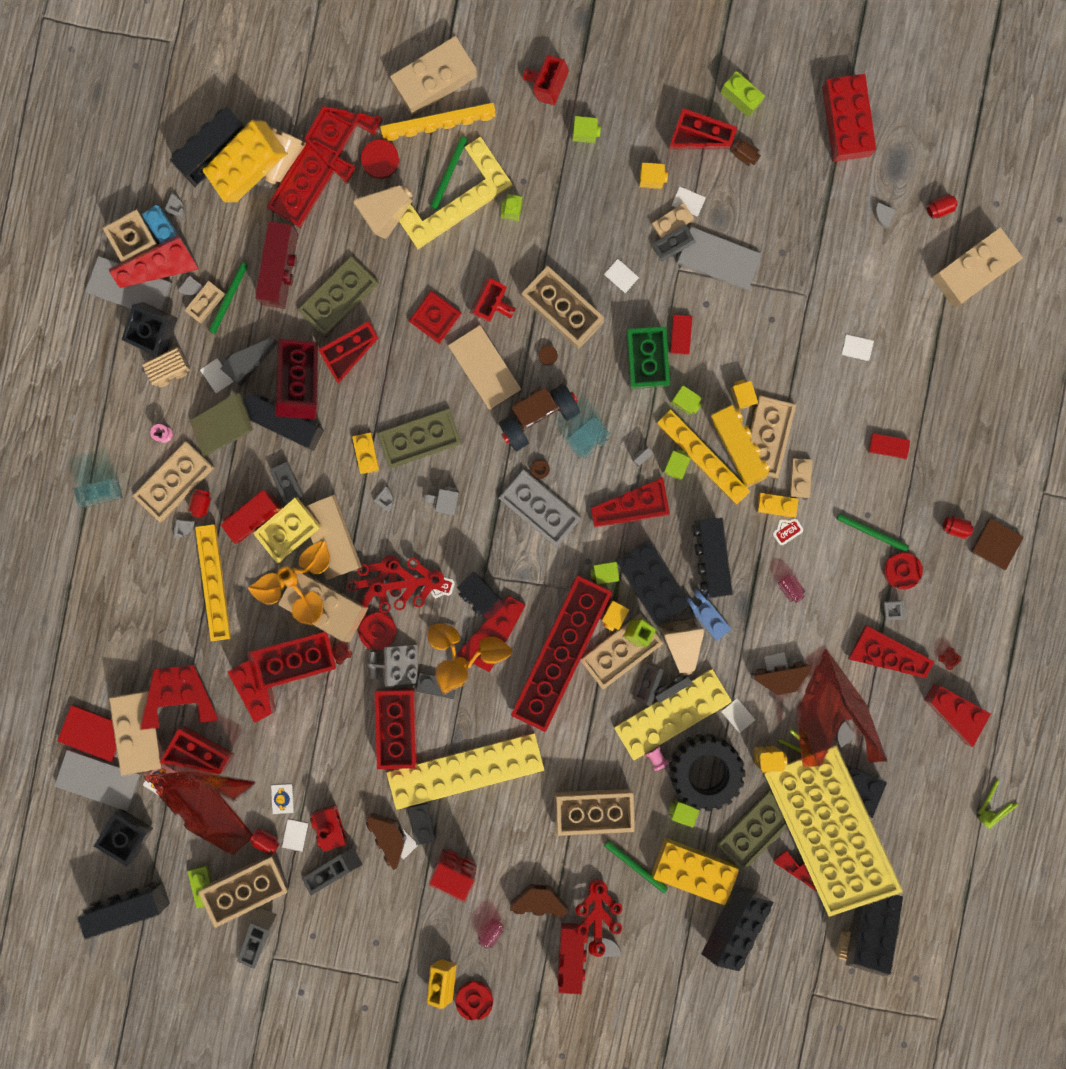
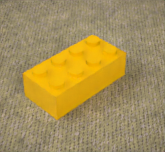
(244, 161)
(739, 446)
(695, 871)

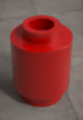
(942, 206)
(199, 503)
(958, 527)
(264, 841)

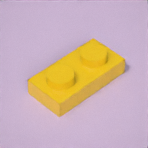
(365, 453)
(777, 505)

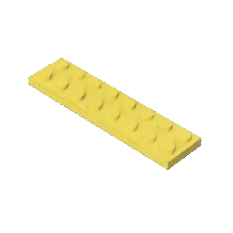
(465, 771)

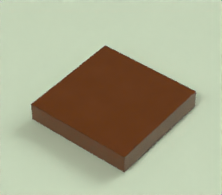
(997, 544)

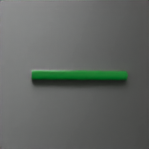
(448, 173)
(228, 298)
(872, 532)
(635, 866)

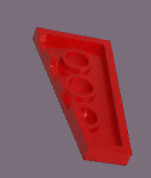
(155, 263)
(636, 505)
(497, 626)
(884, 652)

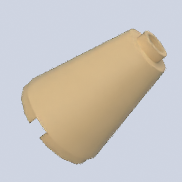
(293, 148)

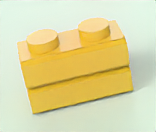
(769, 758)
(441, 983)

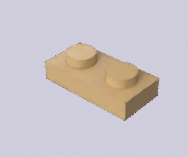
(673, 221)
(204, 302)
(800, 478)

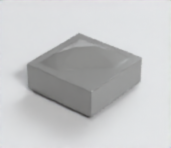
(641, 456)
(894, 610)

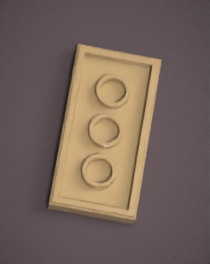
(484, 367)
(771, 431)
(173, 481)
(336, 535)
(616, 656)

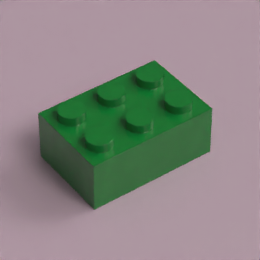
(647, 358)

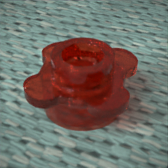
(346, 653)
(955, 658)

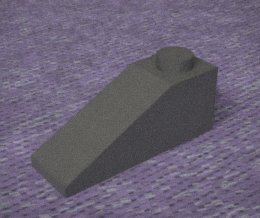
(244, 362)
(332, 871)
(256, 937)

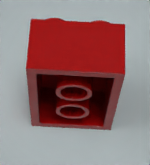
(453, 874)

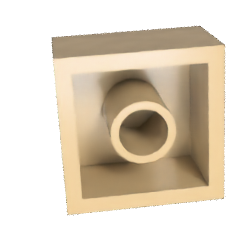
(130, 235)

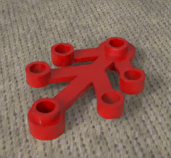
(381, 577)
(410, 583)
(597, 915)

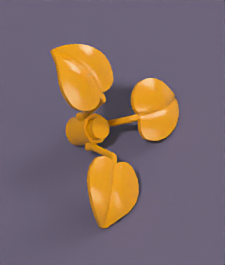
(309, 607)
(455, 673)

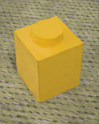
(653, 175)
(743, 394)
(614, 616)

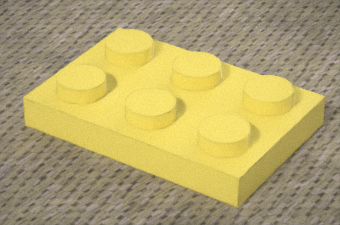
(287, 530)

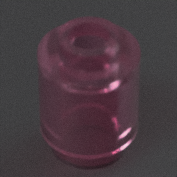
(791, 588)
(490, 933)

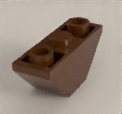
(782, 678)
(388, 836)
(539, 900)

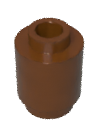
(746, 152)

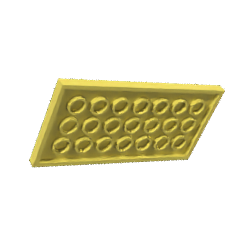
(834, 833)

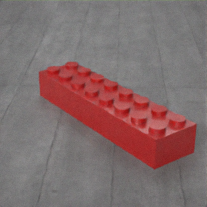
(561, 653)

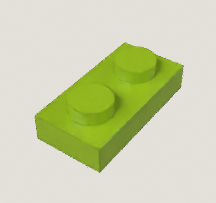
(198, 878)

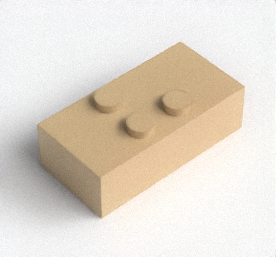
(433, 76)
(977, 267)
(562, 307)
(340, 613)
(136, 748)
(594, 812)
(243, 890)

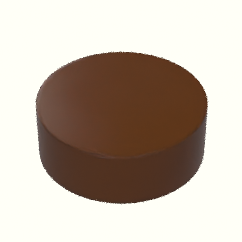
(548, 355)
(540, 469)

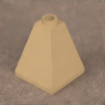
(384, 209)
(683, 642)

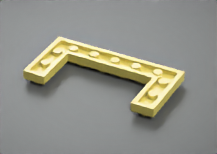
(494, 184)

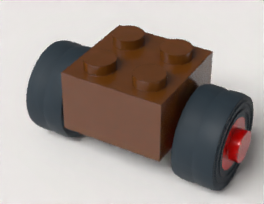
(535, 409)

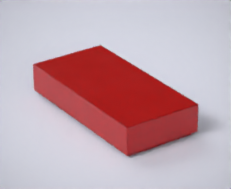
(681, 334)
(889, 446)

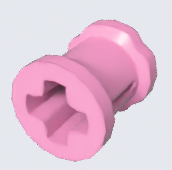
(156, 430)
(657, 758)

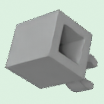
(446, 500)

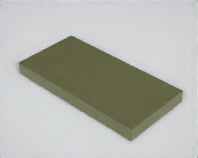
(338, 296)
(221, 424)
(419, 438)
(753, 832)

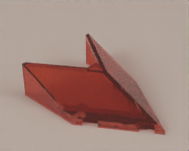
(824, 706)
(200, 805)

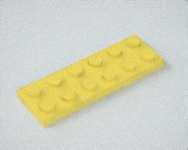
(672, 716)

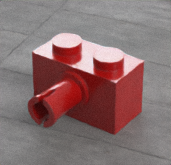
(549, 80)
(489, 301)
(329, 828)

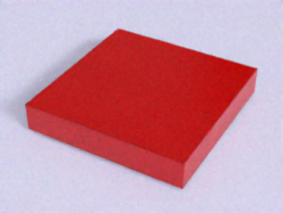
(435, 317)

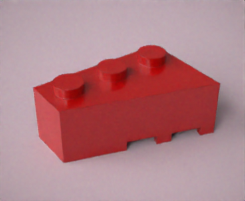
(701, 132)
(348, 350)
(251, 516)
(258, 702)
(961, 715)
(196, 752)
(571, 960)

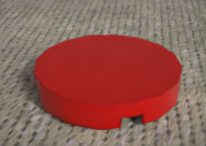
(380, 159)
(903, 570)
(377, 631)
(474, 1000)

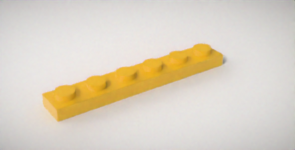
(431, 123)
(703, 457)
(213, 582)

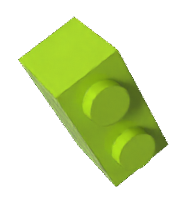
(742, 94)

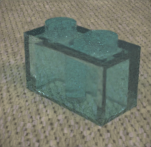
(587, 438)
(98, 493)

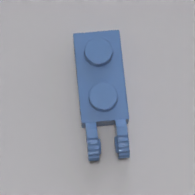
(708, 616)

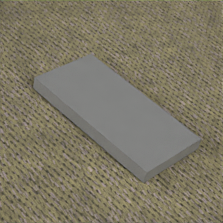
(720, 259)
(104, 286)
(539, 508)
(97, 780)

